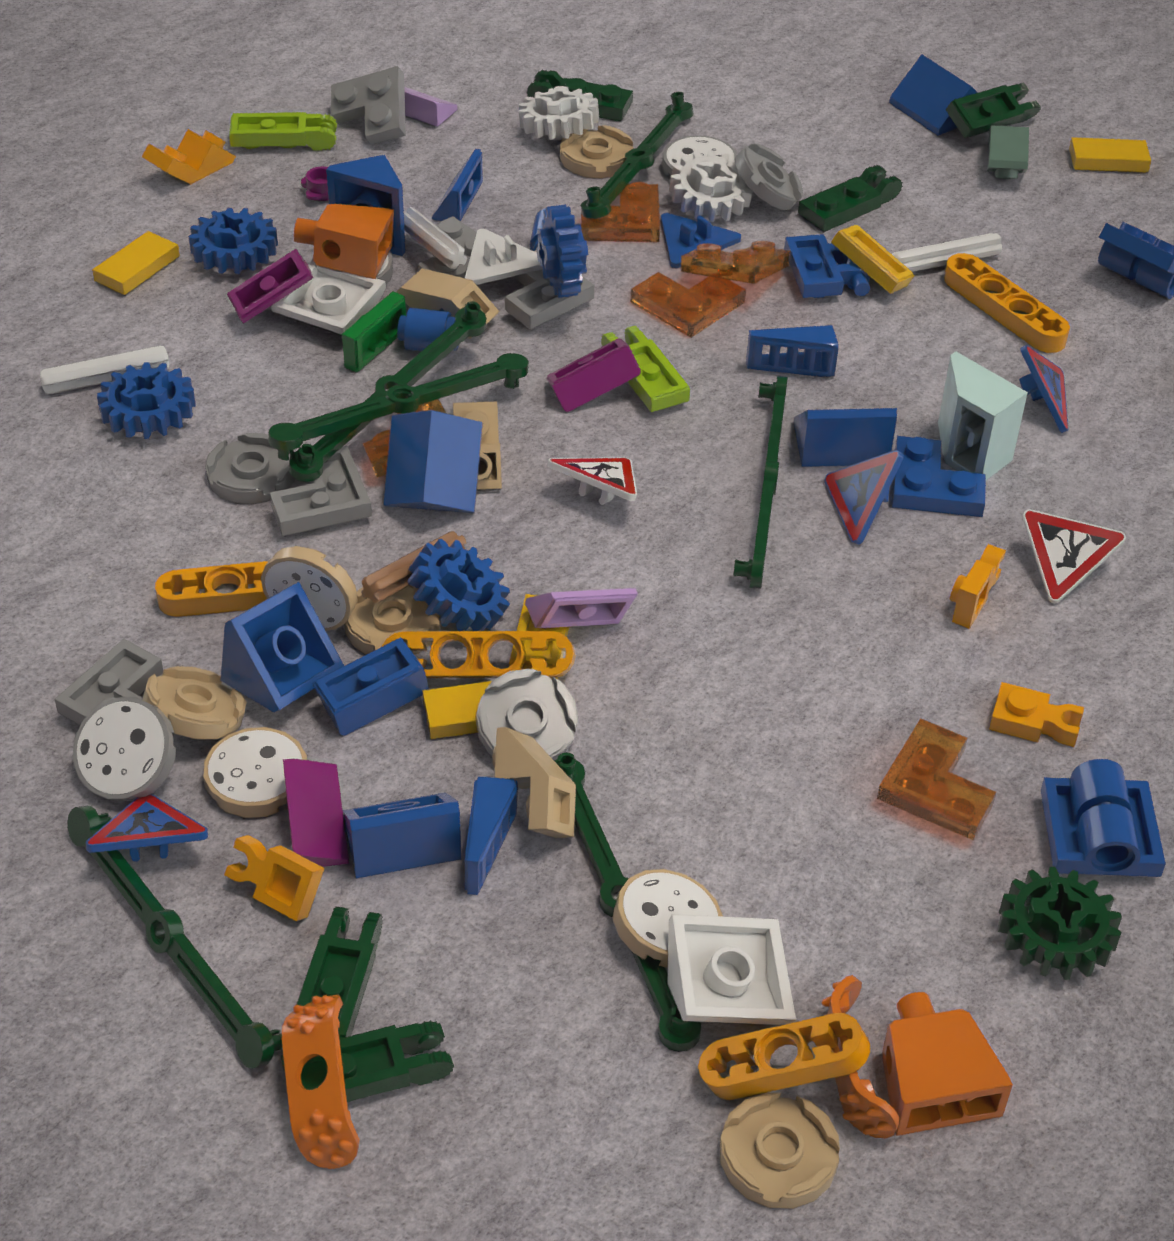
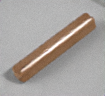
(395, 575)

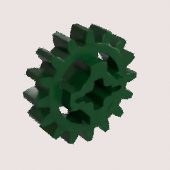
(1056, 919)

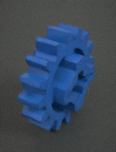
(233, 240)
(562, 251)
(143, 400)
(458, 586)

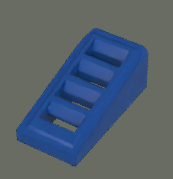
(817, 359)
(490, 820)

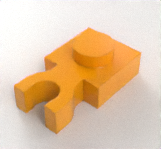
(972, 590)
(1028, 715)
(281, 877)

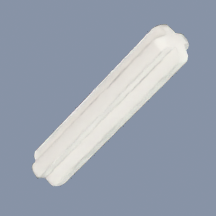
(434, 239)
(938, 254)
(98, 370)

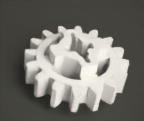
(558, 113)
(709, 186)

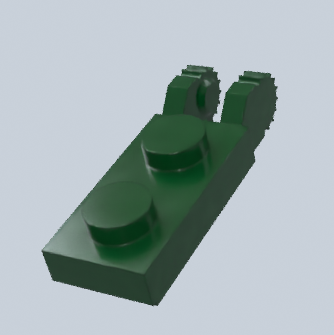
(612, 100)
(991, 107)
(850, 198)
(343, 965)
(377, 1064)

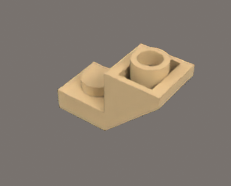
(439, 290)
(490, 456)
(552, 792)

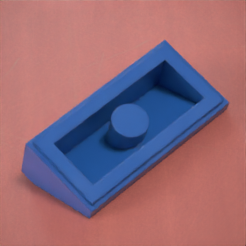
(461, 189)
(371, 686)

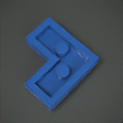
(926, 487)

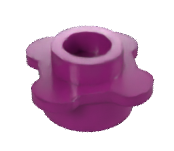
(316, 184)

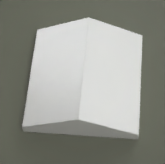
(331, 299)
(729, 970)

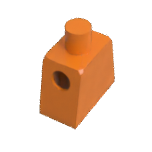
(349, 238)
(940, 1068)

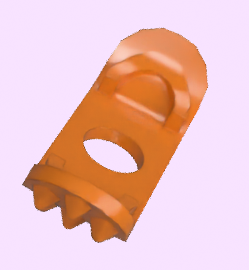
(859, 1102)
(319, 1115)

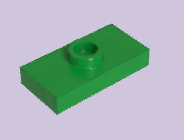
(373, 332)

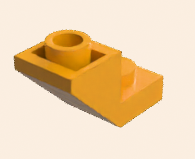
(194, 157)

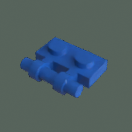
(817, 270)

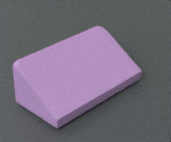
(427, 108)
(580, 607)

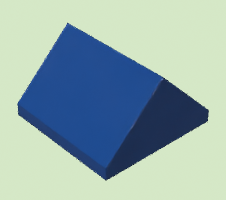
(927, 93)
(369, 184)
(843, 435)
(433, 462)
(277, 650)
(403, 834)

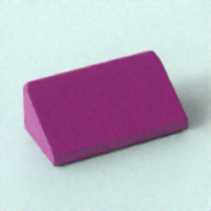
(270, 285)
(594, 374)
(315, 811)

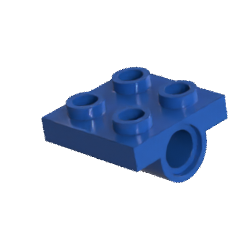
(1138, 257)
(1102, 822)

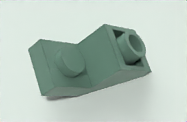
(1008, 151)

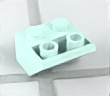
(979, 417)

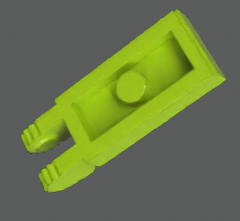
(282, 130)
(659, 381)

